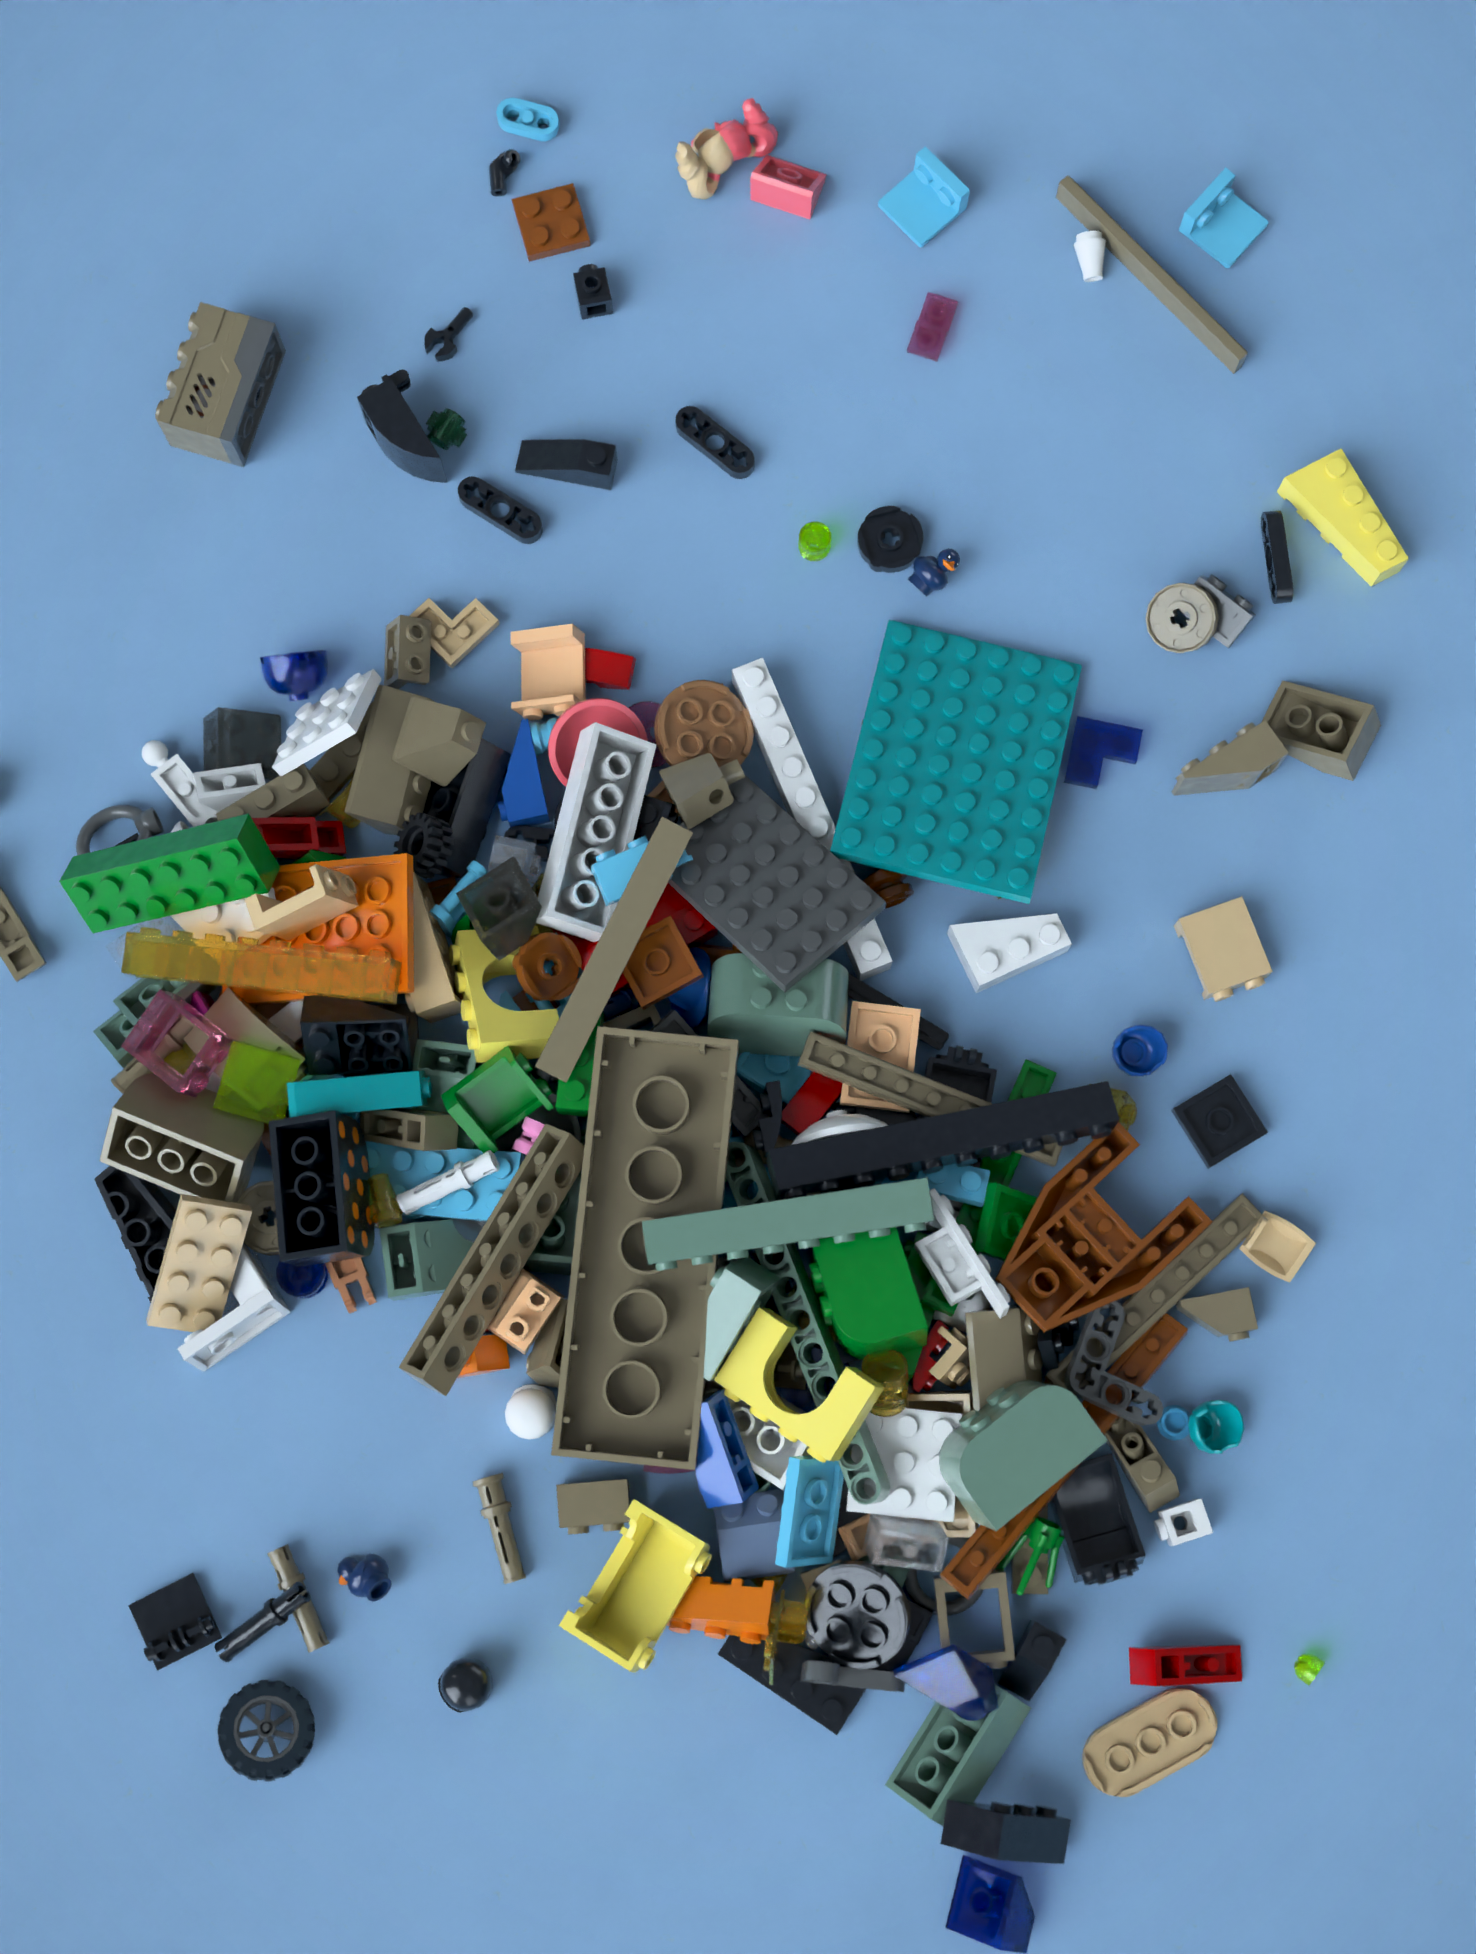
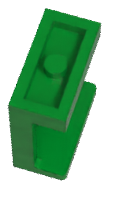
(496, 1098)

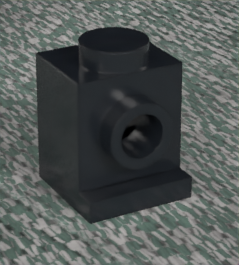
(596, 300)

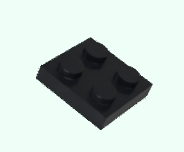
(1219, 1121)

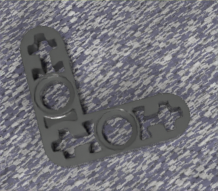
(1100, 1379)
(834, 1674)

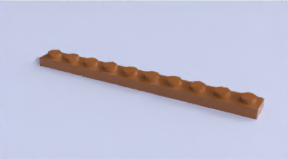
(988, 1547)

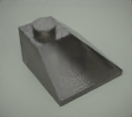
(502, 908)

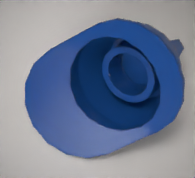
(693, 1000)

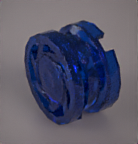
(302, 1281)

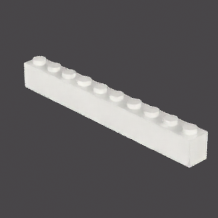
(801, 793)

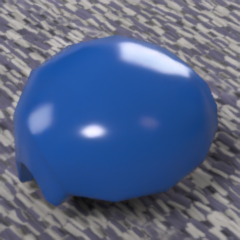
(1139, 1050)

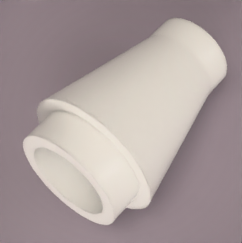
(1090, 253)

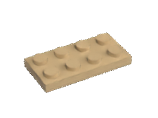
(198, 1263)

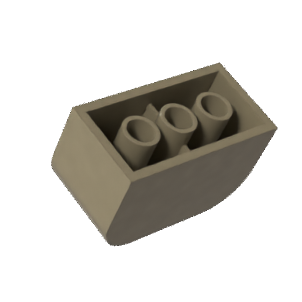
(181, 1141)

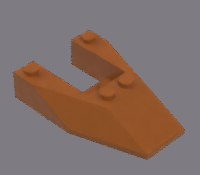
(1079, 1251)

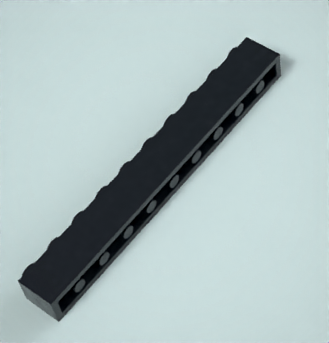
(942, 1141)

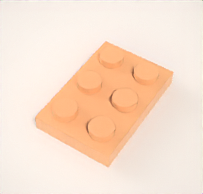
(885, 1034)

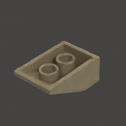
(1323, 728)

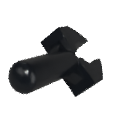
(447, 335)

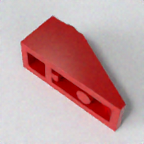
(1185, 1665)

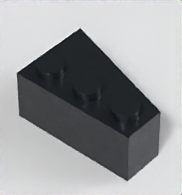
(1006, 1831)

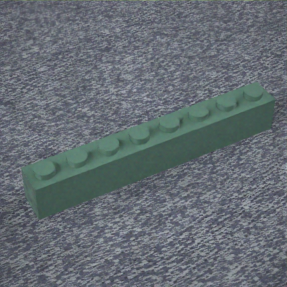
(787, 1222)

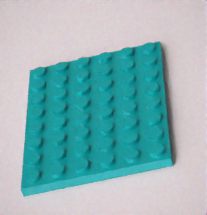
(957, 761)

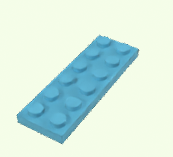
(413, 1167)

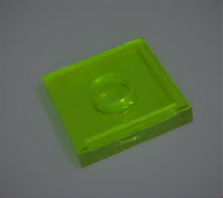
(256, 1082)

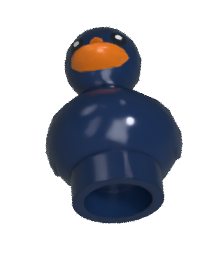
(931, 571)
(366, 1577)

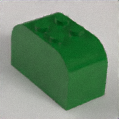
(868, 1294)

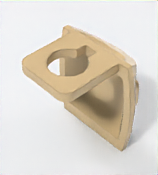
(1277, 1246)

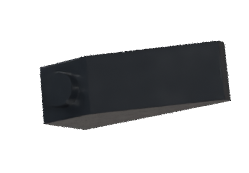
(569, 461)

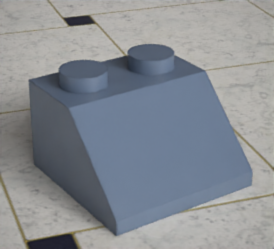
(750, 1536)

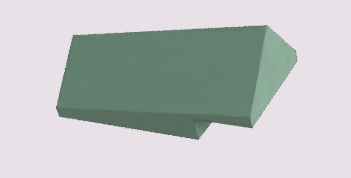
(132, 1005)

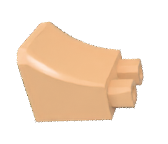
(524, 1311)

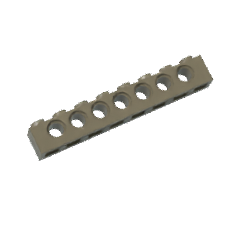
(494, 1260)

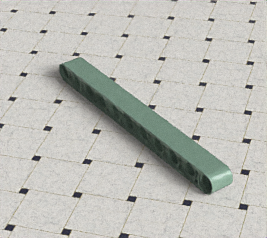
(816, 1332)

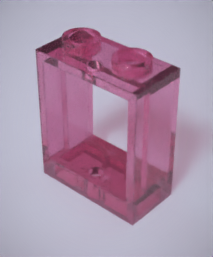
(154, 1026)

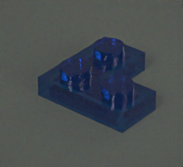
(1099, 740)

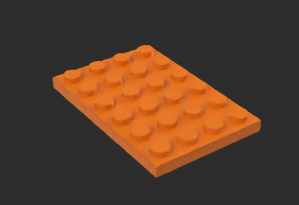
(378, 923)

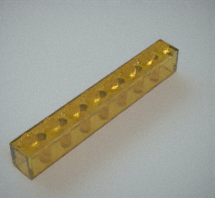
(261, 966)

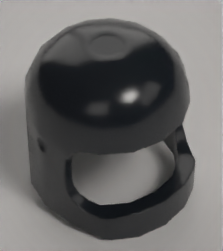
(465, 1684)

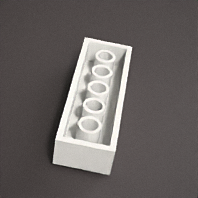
(595, 817)

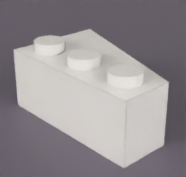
(1007, 947)

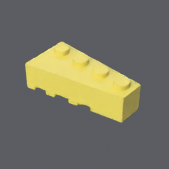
(1346, 516)

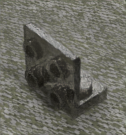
(241, 739)

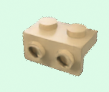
(954, 1365)

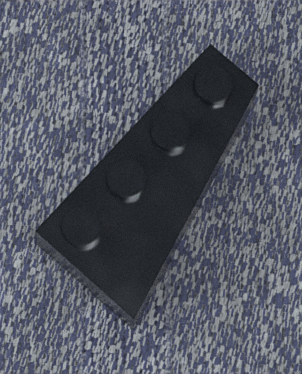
(142, 1218)

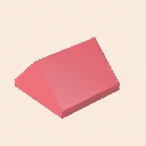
(786, 186)

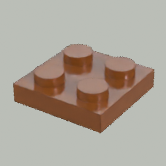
(551, 222)
(660, 964)

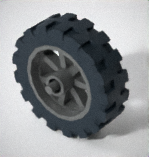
(301, 1740)

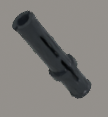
(274, 1613)

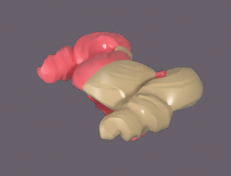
(717, 148)

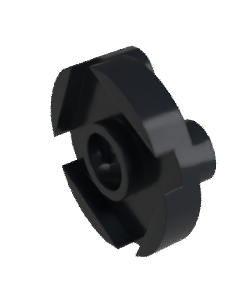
(880, 555)

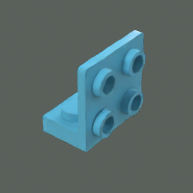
(925, 199)
(1222, 221)

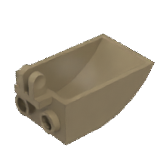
(246, 1025)

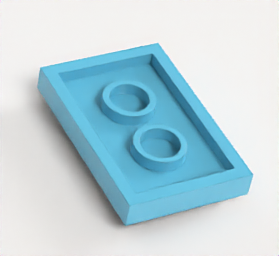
(809, 1512)

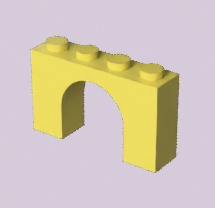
(490, 1024)
(750, 1377)

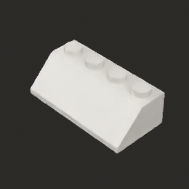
(764, 1444)

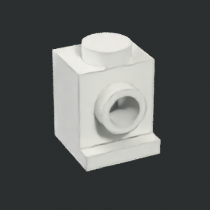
(1195, 1519)

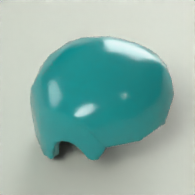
(1216, 1426)

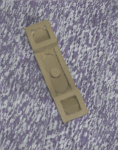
(16, 943)

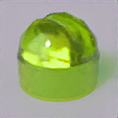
(1308, 1667)

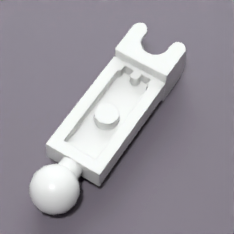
(177, 783)

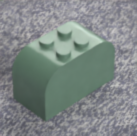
(775, 1022)
(1016, 1449)

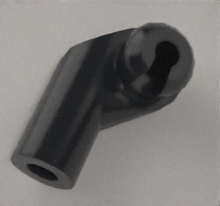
(500, 169)

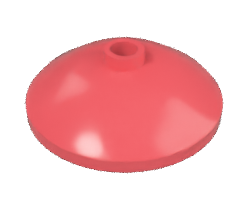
(567, 729)

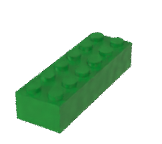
(170, 874)

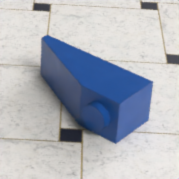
(522, 787)
(722, 1460)

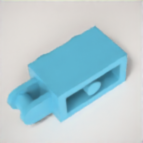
(615, 870)

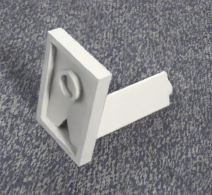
(257, 1311)

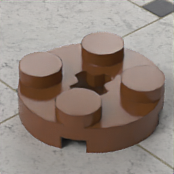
(530, 968)

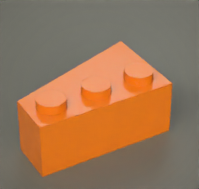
(725, 1609)

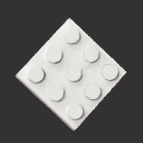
(326, 721)
(910, 1455)

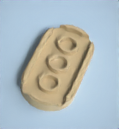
(1149, 1742)

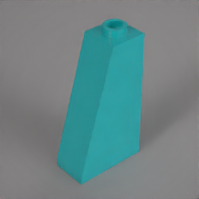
(359, 1093)

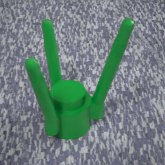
(1043, 1536)

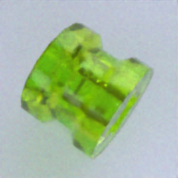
(816, 534)

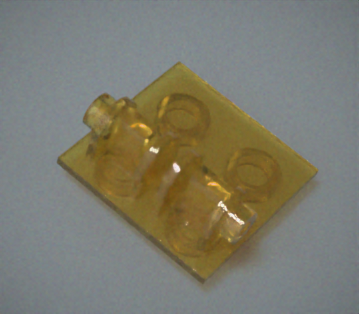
(787, 1625)

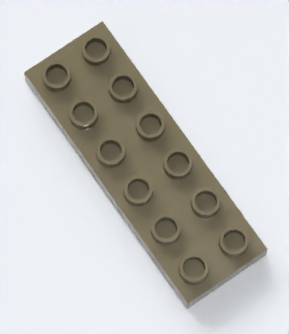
(631, 1331)

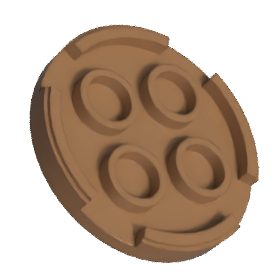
(703, 720)

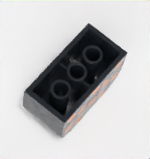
(321, 1188)

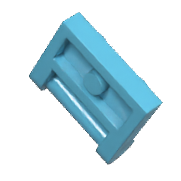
(451, 909)

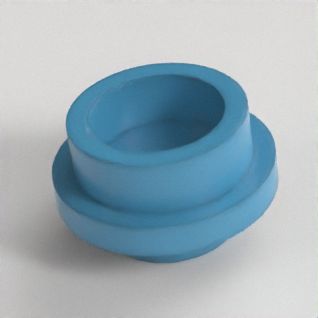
(1174, 1422)

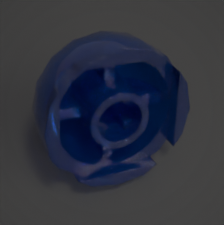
(295, 673)

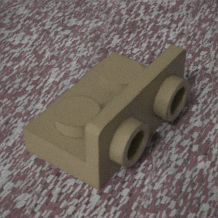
(407, 651)

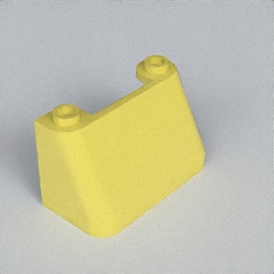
(638, 1588)

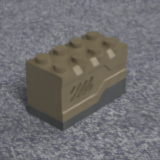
(221, 384)

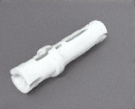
(461, 1176)

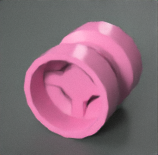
(531, 1130)

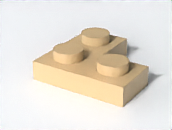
(458, 636)

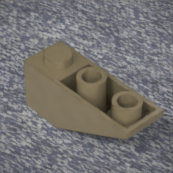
(1142, 1464)

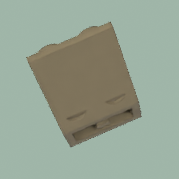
(1234, 765)

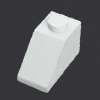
(227, 785)

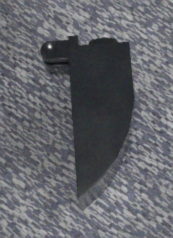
(398, 429)
(964, 1072)
(1097, 1524)

